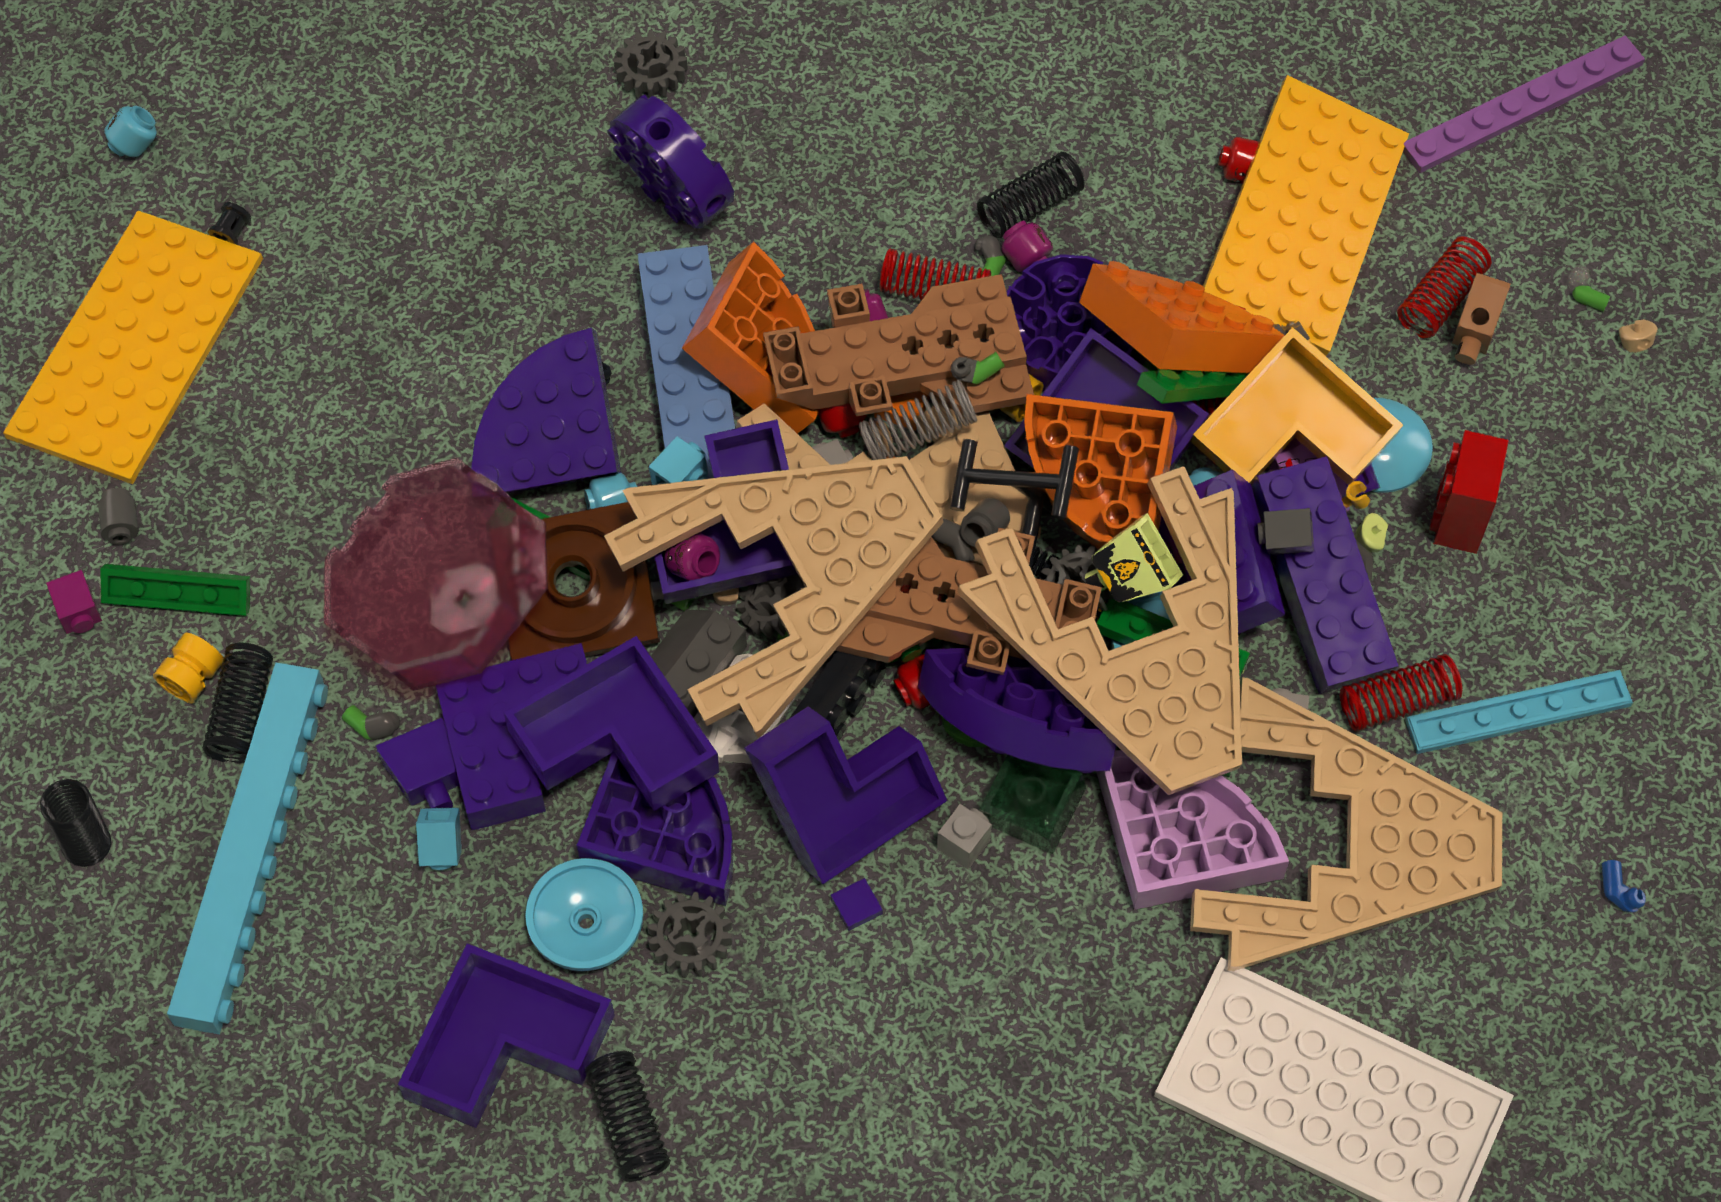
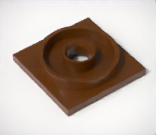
(612, 606)

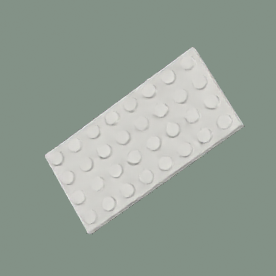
(1331, 1093)

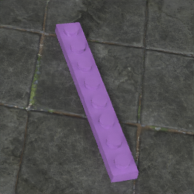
(1522, 104)

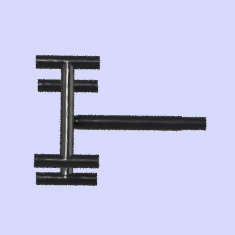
(1025, 482)

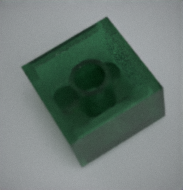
(1033, 801)

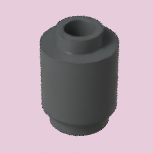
(117, 516)
(984, 520)

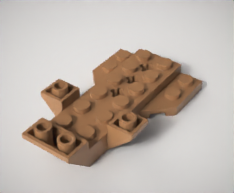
(871, 360)
(905, 619)

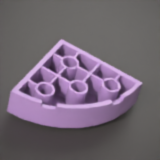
(1186, 839)

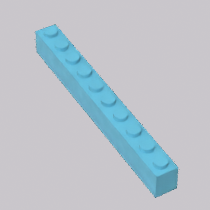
(247, 850)

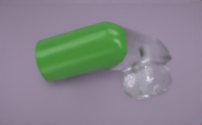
(1582, 290)

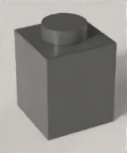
(1287, 531)

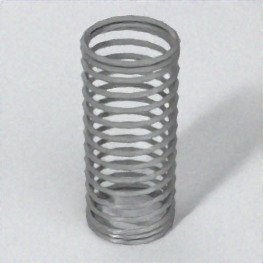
(871, 441)

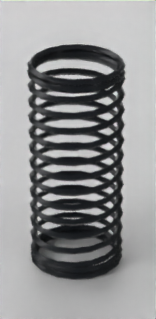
(995, 208)
(241, 664)
(87, 820)
(643, 1158)

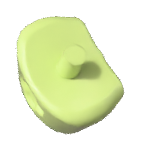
(1372, 532)

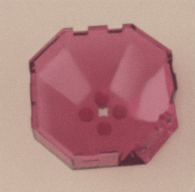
(417, 555)

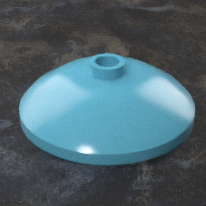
(1407, 454)
(578, 892)

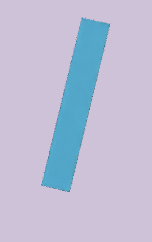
(1518, 711)

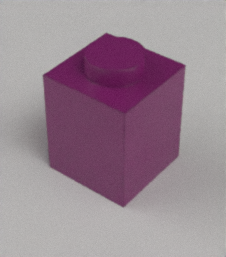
(74, 602)

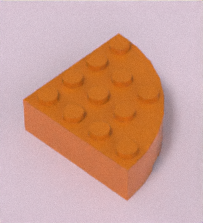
(1177, 322)
(732, 326)
(1114, 461)

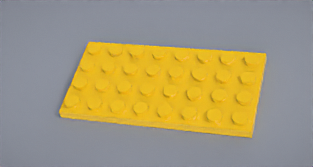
(1306, 211)
(133, 347)

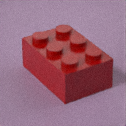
(1468, 491)

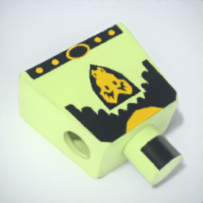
(1134, 563)

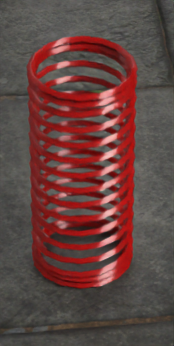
(1458, 261)
(889, 267)
(1439, 673)

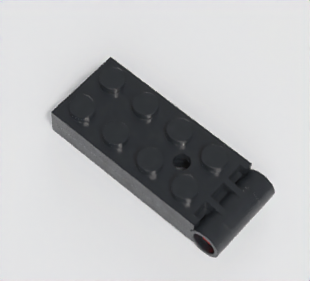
(842, 689)

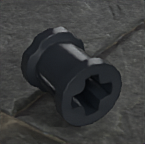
(230, 222)

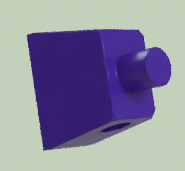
(422, 764)

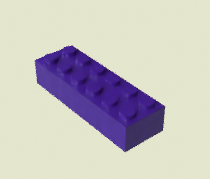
(1330, 586)

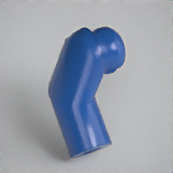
(1617, 892)

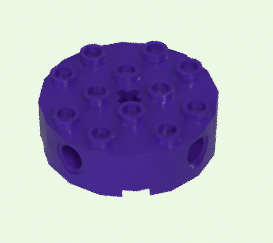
(670, 161)
(1051, 315)

